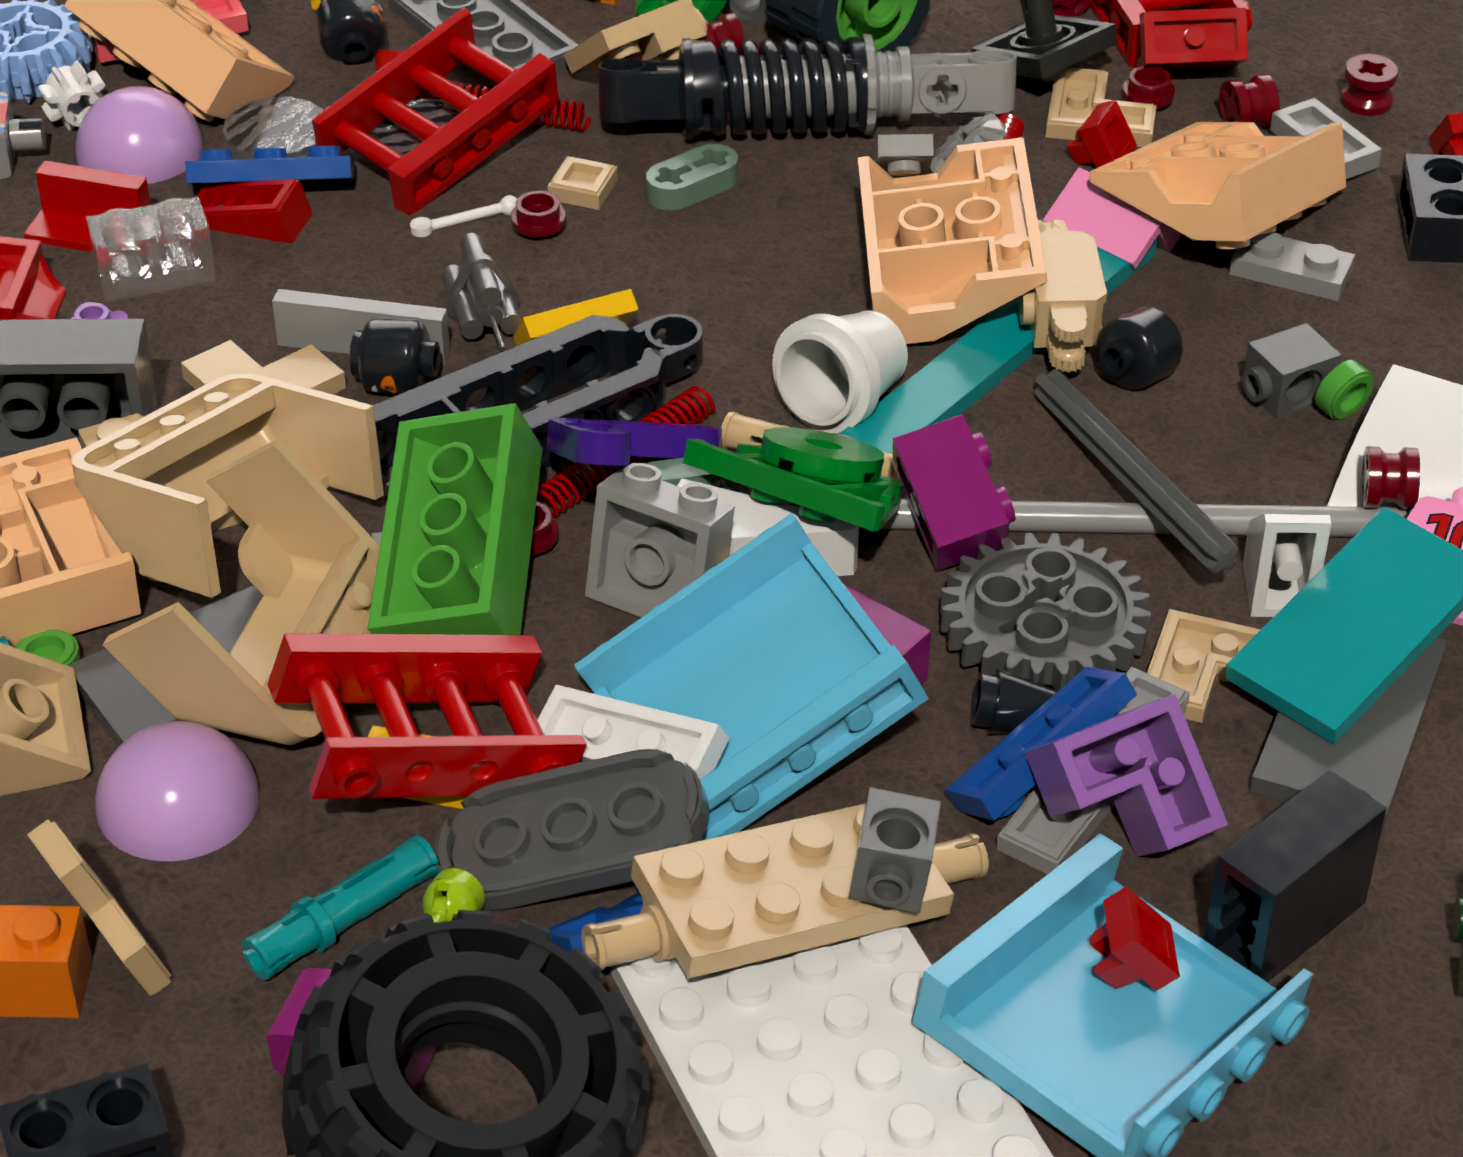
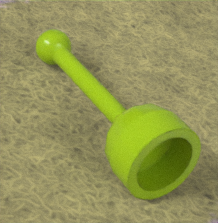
(463, 893)

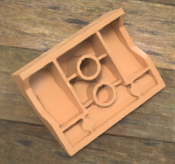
(1228, 179)
(951, 239)
(54, 551)

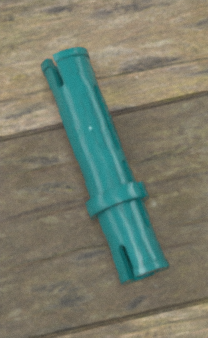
(318, 920)

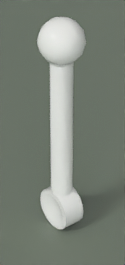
(424, 226)

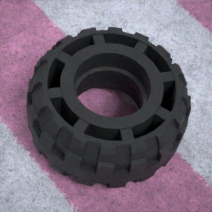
(473, 987)

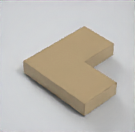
(1076, 97)
(303, 368)
(1195, 655)
(100, 906)

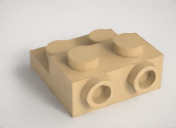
(645, 37)

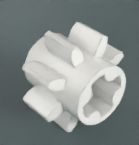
(70, 93)

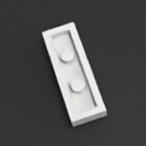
(622, 727)

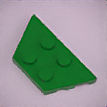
(860, 504)

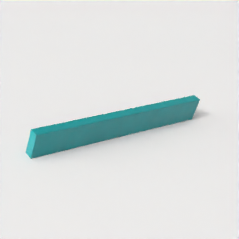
(966, 369)

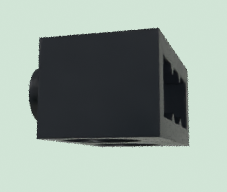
(1432, 207)
(93, 1118)

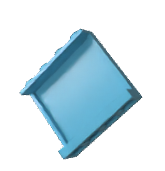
(772, 658)
(1093, 1059)

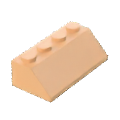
(184, 52)

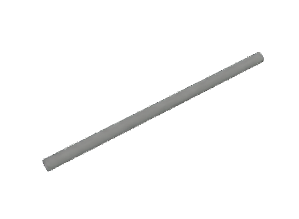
(1136, 519)

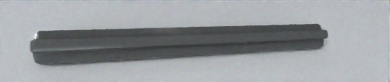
(1136, 472)

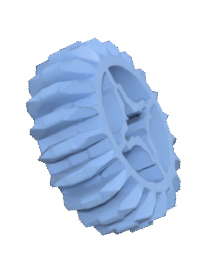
(34, 41)

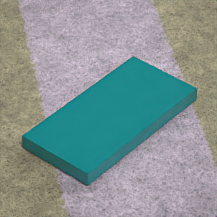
(1354, 626)

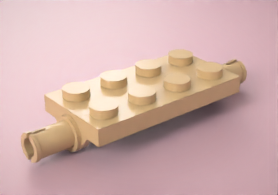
(764, 895)

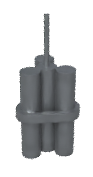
(480, 292)

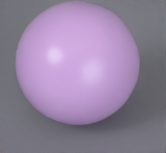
(139, 134)
(176, 792)

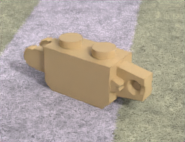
(1069, 306)

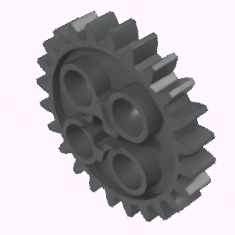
(1044, 610)

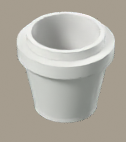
(837, 367)

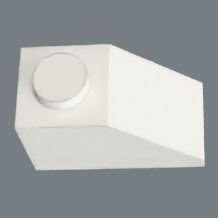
(1282, 558)

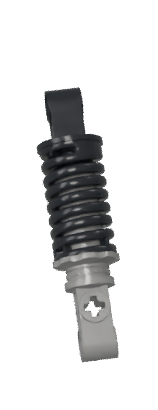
(801, 82)

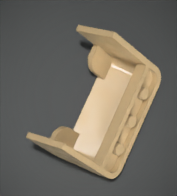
(154, 472)
(313, 578)

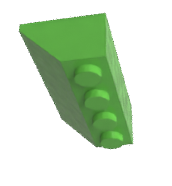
(458, 525)

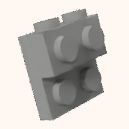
(652, 538)

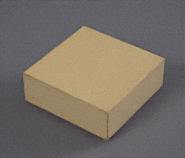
(583, 182)

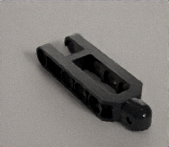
(613, 350)

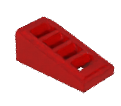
(257, 208)

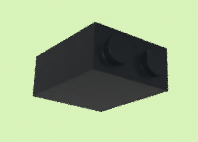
(1295, 876)

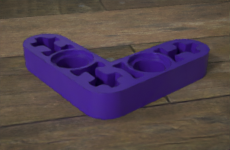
(615, 441)

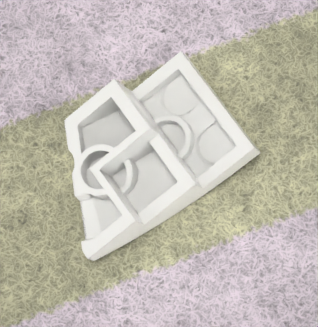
(1410, 413)

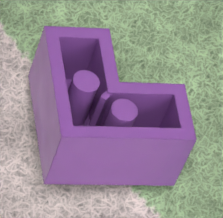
(1147, 768)

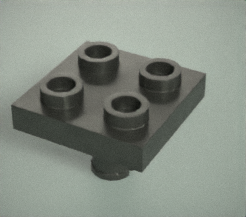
(1051, 41)

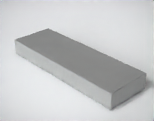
(332, 320)

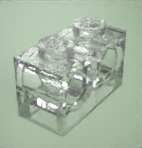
(153, 255)

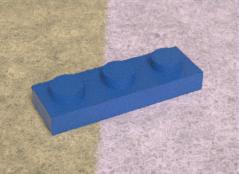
(270, 164)
(1003, 775)

